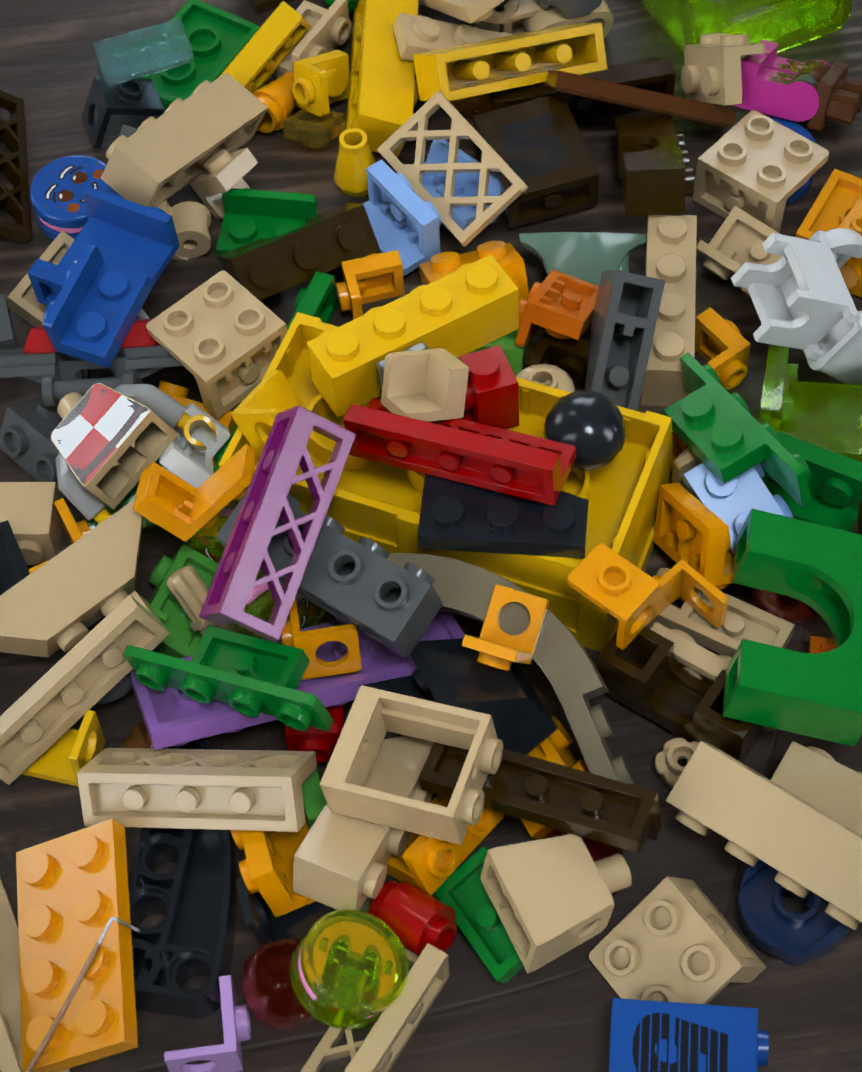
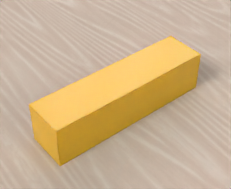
(268, 47)

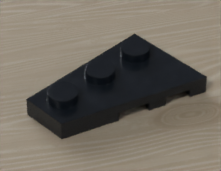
(488, 521)

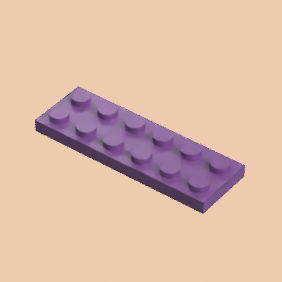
(177, 719)

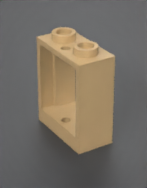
(359, 744)

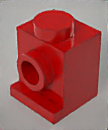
(491, 389)

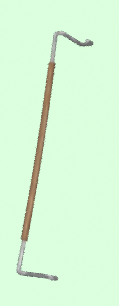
(73, 991)

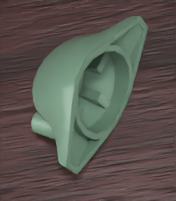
(583, 253)

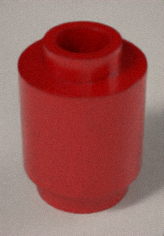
(415, 916)

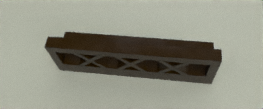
(644, 74)
(16, 169)
(554, 796)

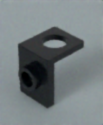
(126, 98)
(271, 929)

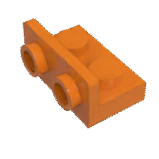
(559, 305)

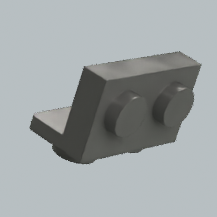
(27, 438)

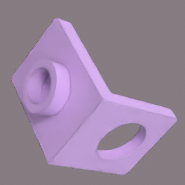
(225, 1056)

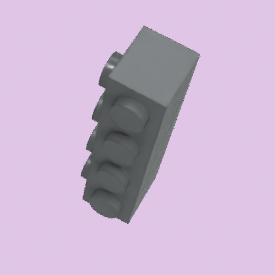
(357, 582)

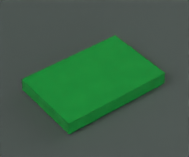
(215, 42)

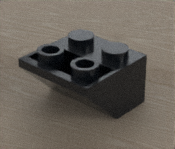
(457, 679)

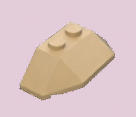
(73, 588)

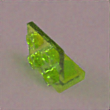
(811, 411)

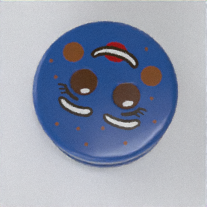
(59, 196)

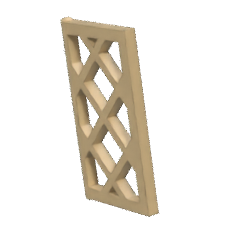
(489, 163)

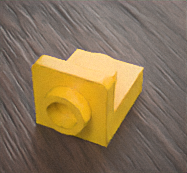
(321, 81)

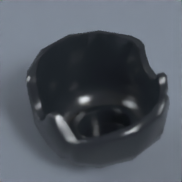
(588, 423)

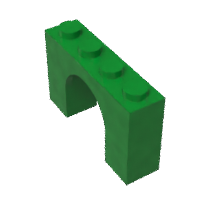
(789, 688)

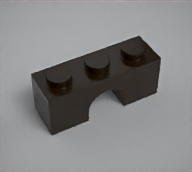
(652, 166)
(294, 257)
(657, 687)

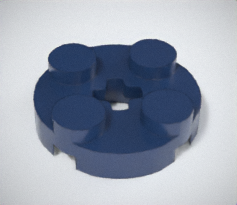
(778, 932)

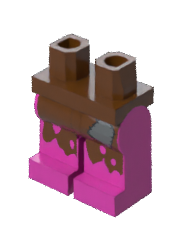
(799, 89)

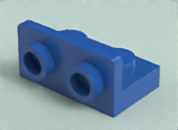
(95, 308)

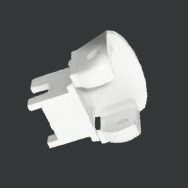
(807, 300)

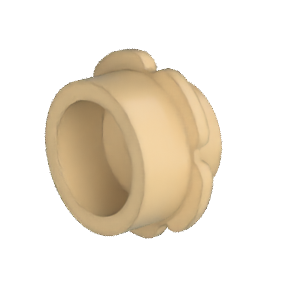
(667, 760)

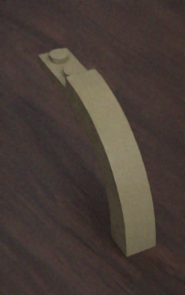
(567, 665)

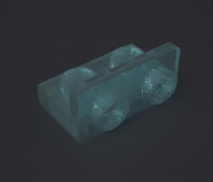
(142, 52)

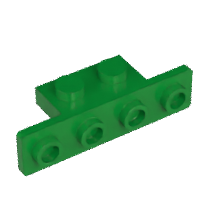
(727, 435)
(239, 671)

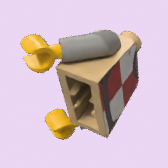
(112, 439)

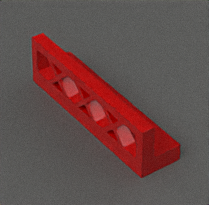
(462, 452)

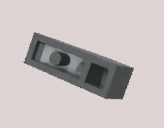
(622, 335)

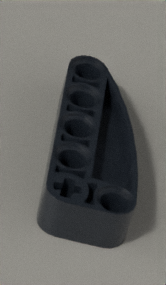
(198, 918)

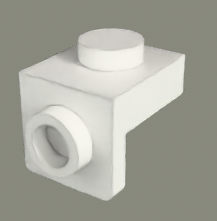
(189, 463)

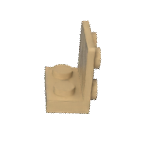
(756, 169)
(221, 339)
(674, 948)

